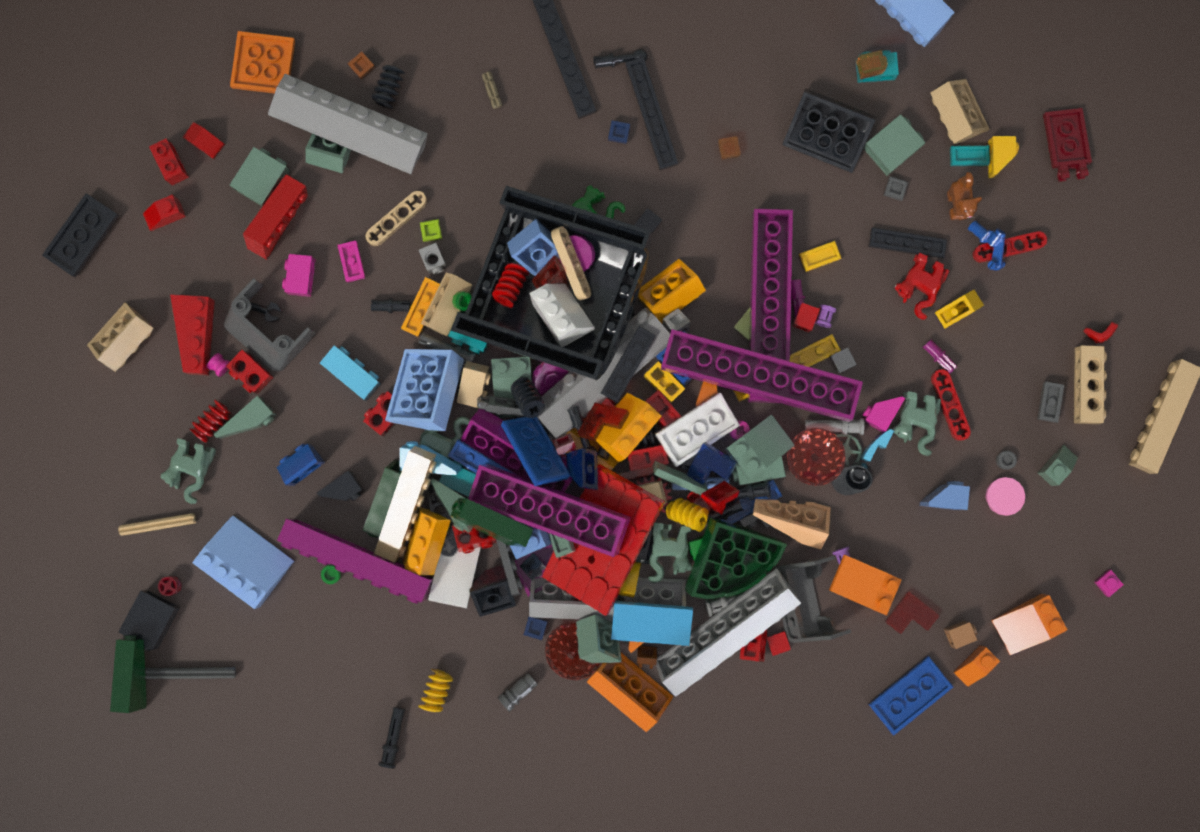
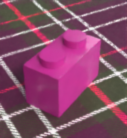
(299, 275)

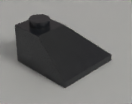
(492, 592)

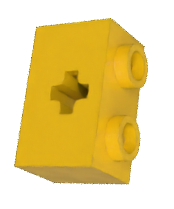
(664, 382)

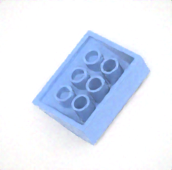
(919, 17)
(425, 388)
(243, 562)

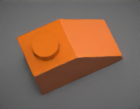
(976, 666)

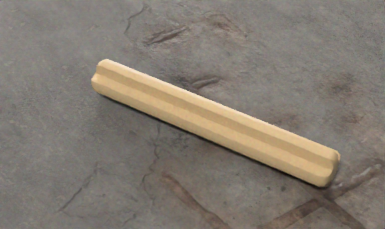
(157, 524)

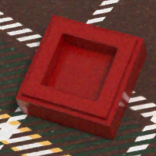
(778, 643)

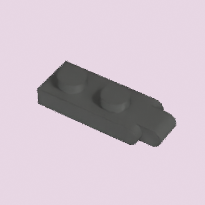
(499, 405)

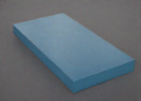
(652, 623)

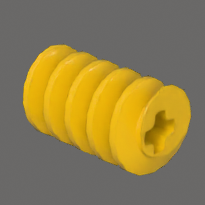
(687, 514)
(437, 691)

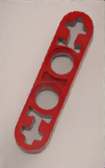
(1010, 249)
(953, 404)

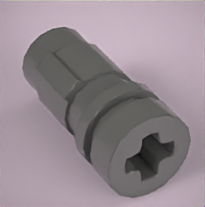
(517, 692)

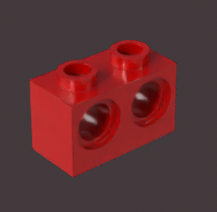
(169, 161)
(252, 368)
(664, 408)
(379, 409)
(646, 457)
(475, 541)
(755, 648)

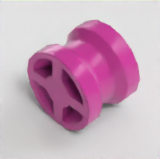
(218, 364)
(738, 432)

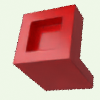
(805, 317)

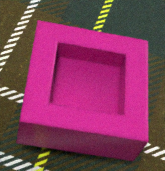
(1108, 583)

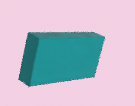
(969, 155)

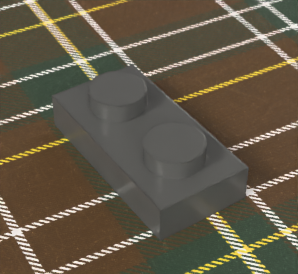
(1050, 402)

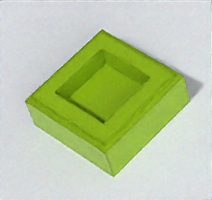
(431, 230)

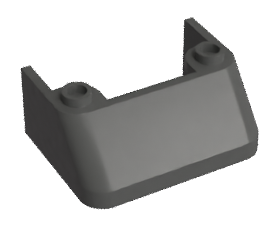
(274, 354)
(805, 621)

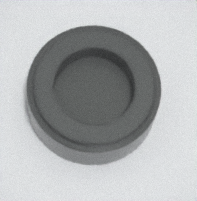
(1006, 460)

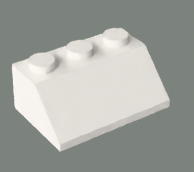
(561, 313)

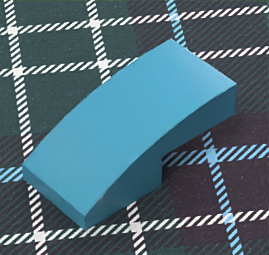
(880, 441)

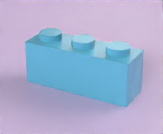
(351, 372)

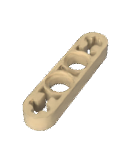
(398, 221)
(571, 263)

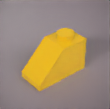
(1002, 151)
(959, 308)

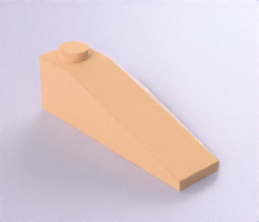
(803, 522)

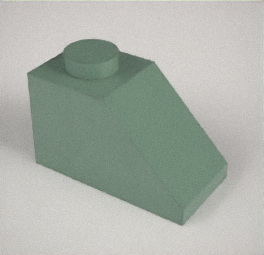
(1058, 466)

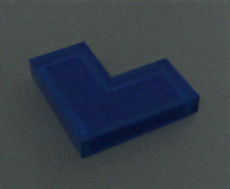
(709, 460)

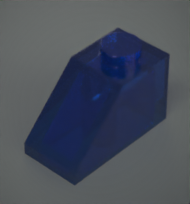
(583, 468)

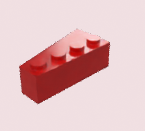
(274, 216)
(194, 331)

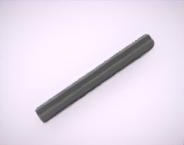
(190, 673)

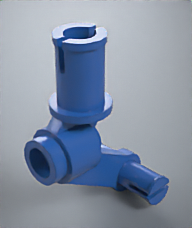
(995, 239)

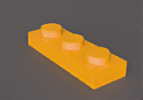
(419, 307)

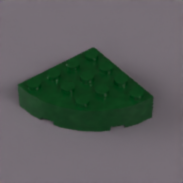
(731, 560)

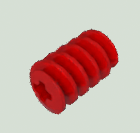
(510, 284)
(210, 421)

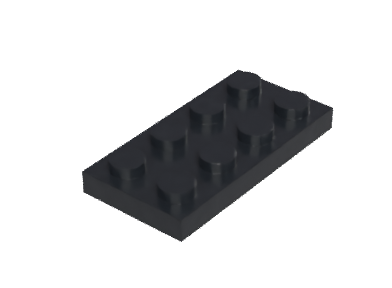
(80, 235)

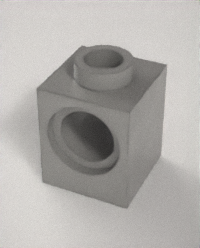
(429, 251)
(676, 321)

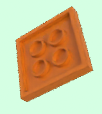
(261, 61)

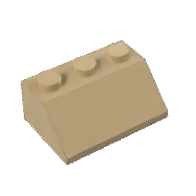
(959, 110)
(120, 337)

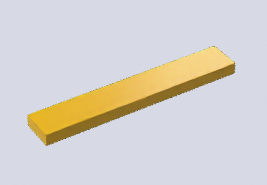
(808, 356)

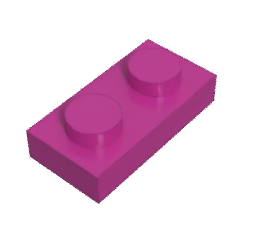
(351, 261)

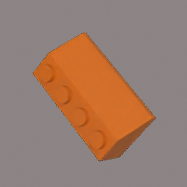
(631, 691)

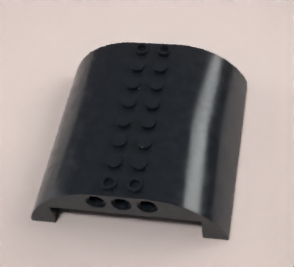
(612, 278)

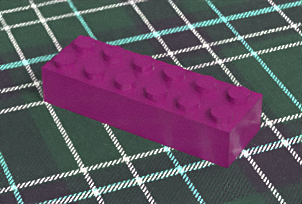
(489, 438)

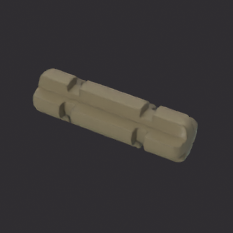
(491, 90)

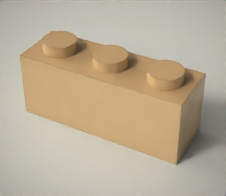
(441, 311)

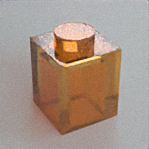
(871, 64)

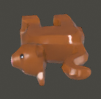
(962, 198)

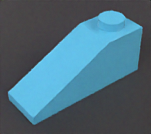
(443, 465)

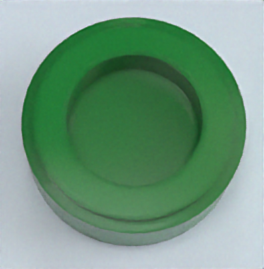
(461, 300)
(330, 574)

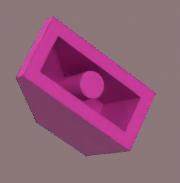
(882, 413)

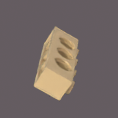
(1082, 392)

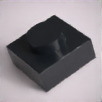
(532, 566)

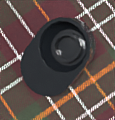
(854, 479)

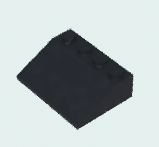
(829, 130)

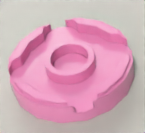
(1005, 496)

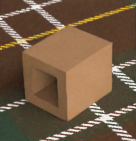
(961, 634)

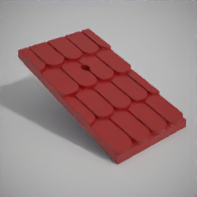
(597, 576)

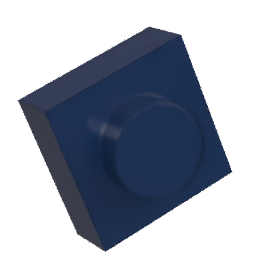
(619, 132)
(535, 628)

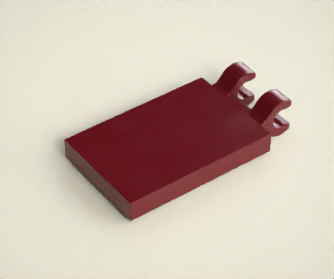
(1067, 142)

